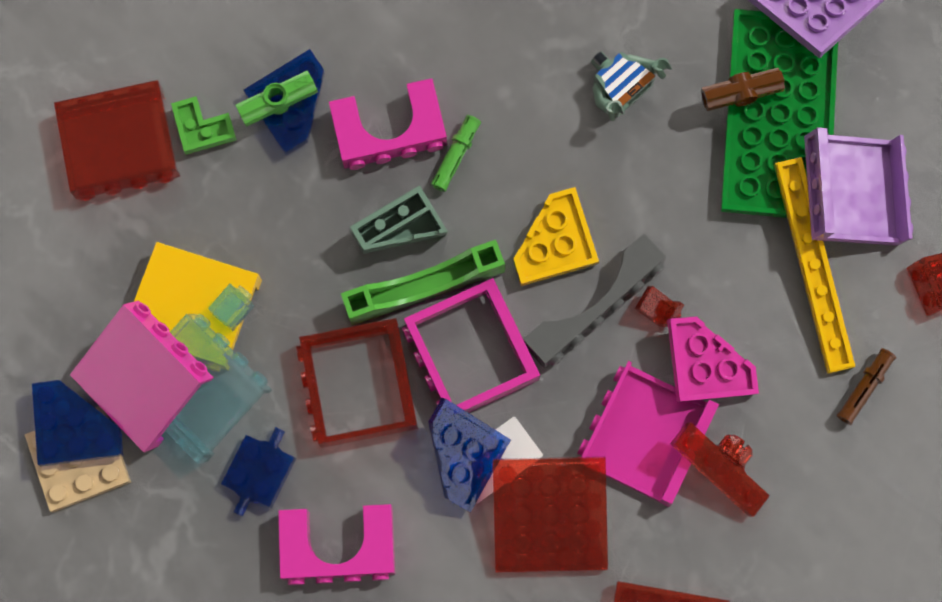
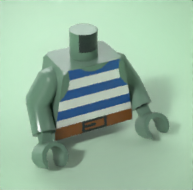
(623, 80)

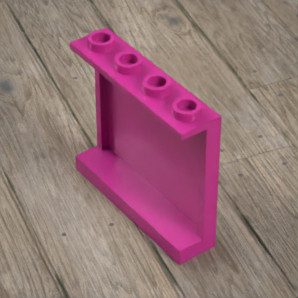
(140, 374)
(638, 431)

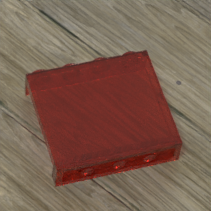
(116, 140)

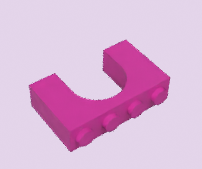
(423, 134)
(374, 558)

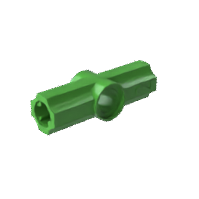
(292, 90)

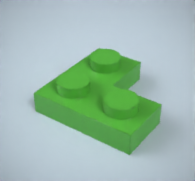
(198, 133)

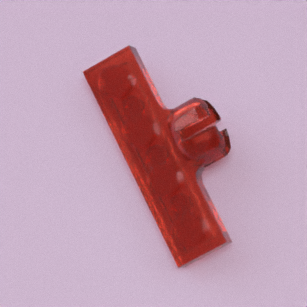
(723, 466)

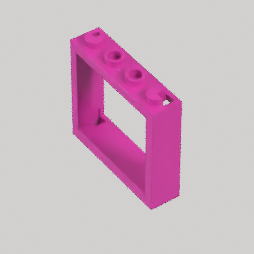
(511, 331)

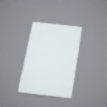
(519, 447)

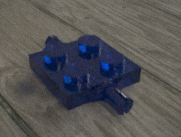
(258, 471)

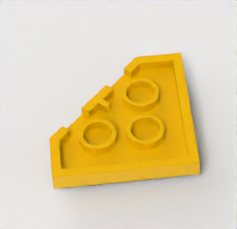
(556, 241)

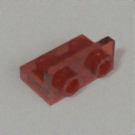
(927, 280)

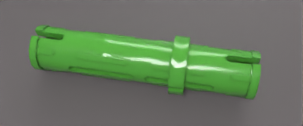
(458, 148)

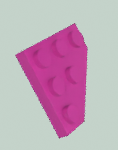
(707, 364)

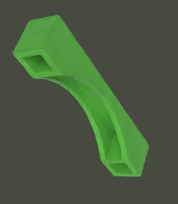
(388, 296)

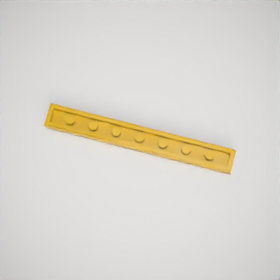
(814, 268)

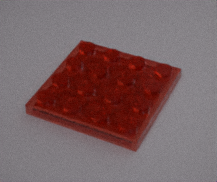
(550, 514)

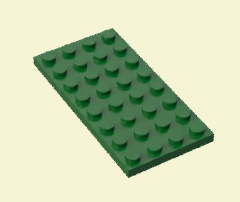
(774, 124)

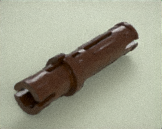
(882, 361)

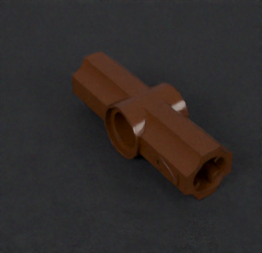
(742, 89)

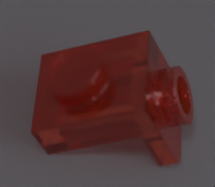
(658, 307)

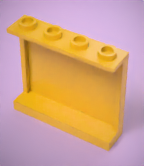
(188, 284)

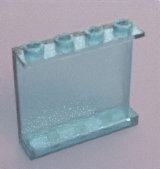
(217, 403)

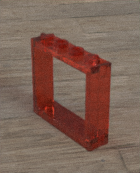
(309, 381)

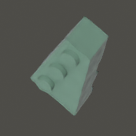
(399, 223)

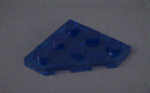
(294, 126)
(70, 427)
(464, 452)

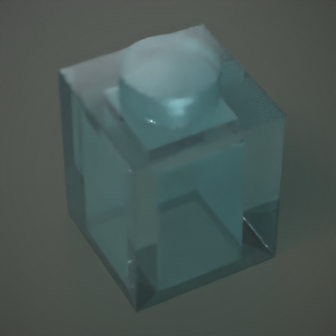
(232, 306)

